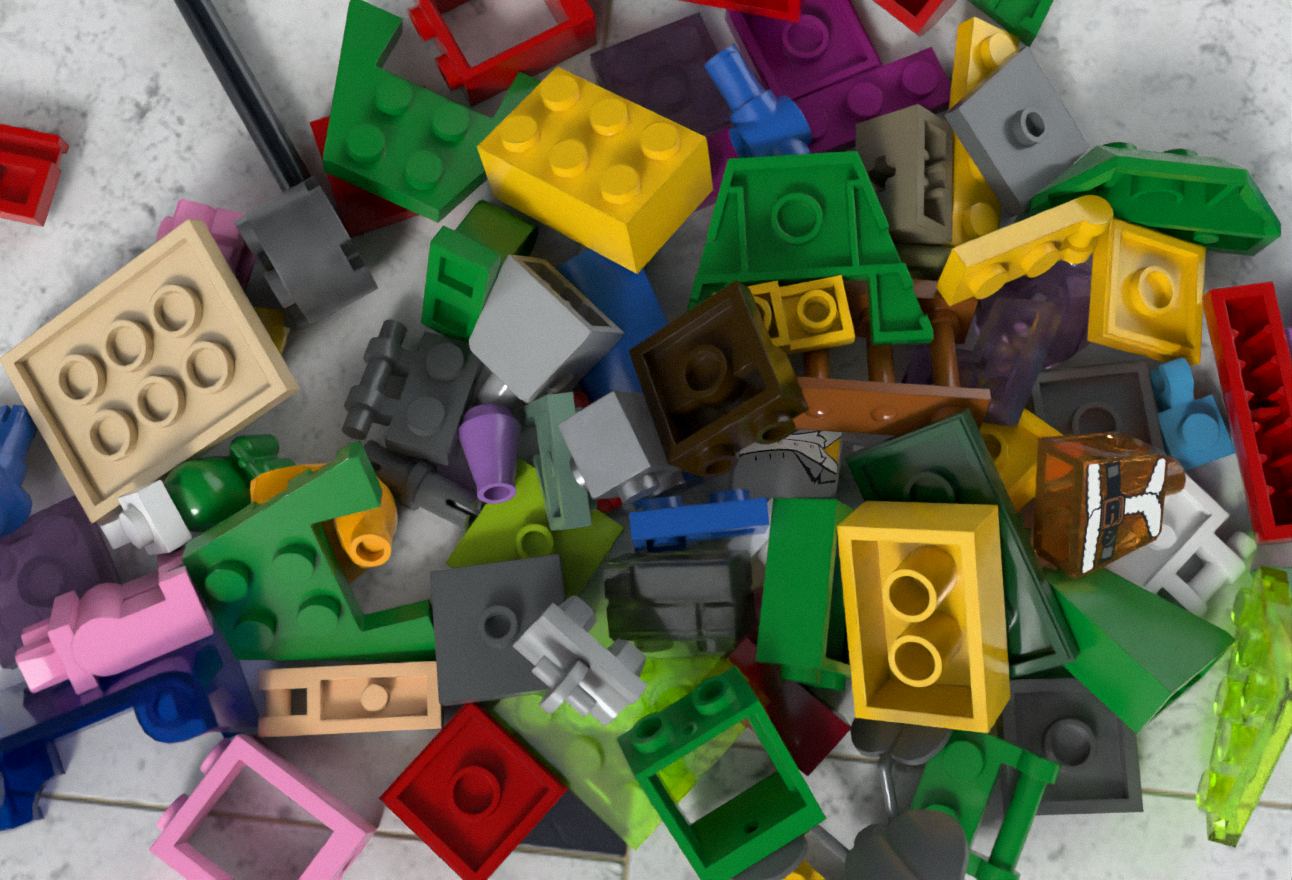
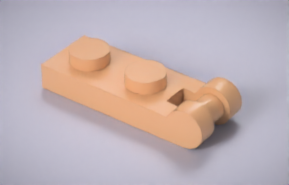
(351, 699)

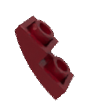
(800, 717)

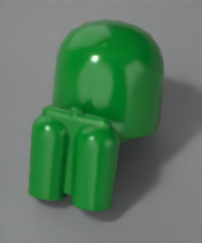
(219, 486)

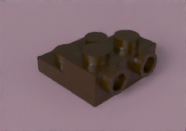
(717, 383)

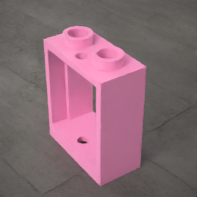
(221, 768)

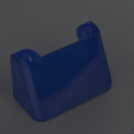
(172, 696)

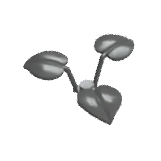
(912, 845)

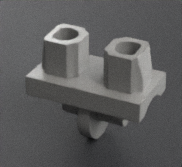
(578, 665)

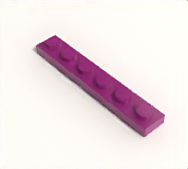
(838, 109)

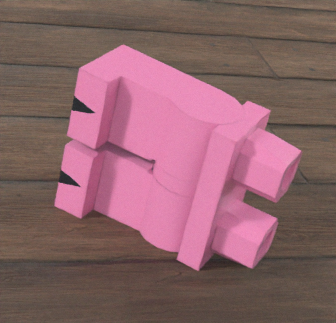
(114, 627)

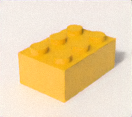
(597, 168)
(925, 613)

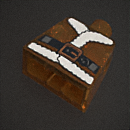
(1099, 498)

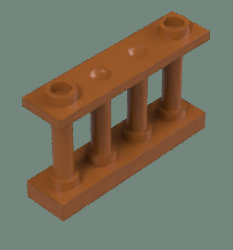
(880, 403)

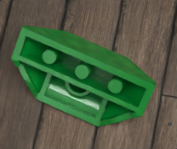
(1172, 194)

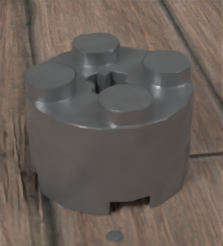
(306, 253)

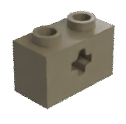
(911, 172)

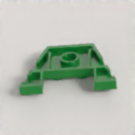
(399, 134)
(806, 223)
(281, 586)

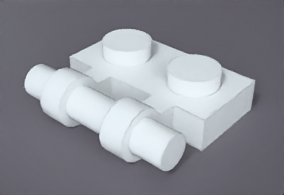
(1187, 529)

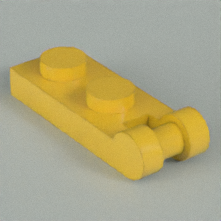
(1024, 249)

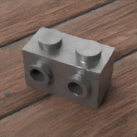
(619, 450)

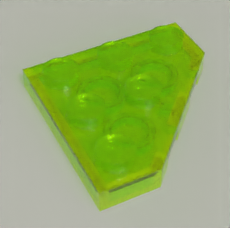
(1251, 707)
(589, 755)

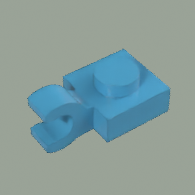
(1188, 427)

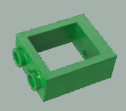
(803, 595)
(720, 840)

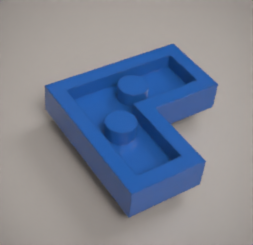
(672, 527)

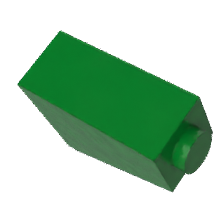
(1133, 644)

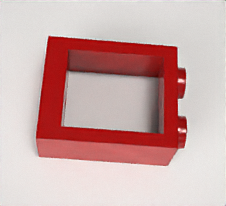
(570, 37)

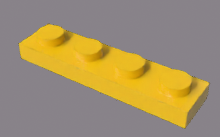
(977, 53)

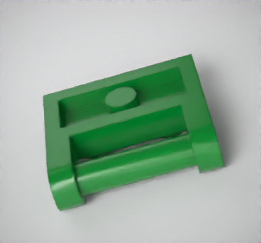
(962, 784)

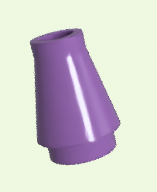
(491, 448)

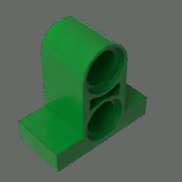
(466, 265)

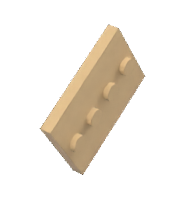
(148, 370)

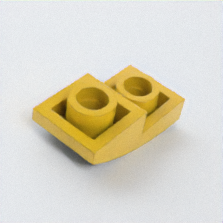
(805, 314)

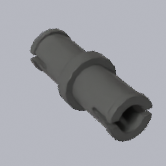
(423, 487)

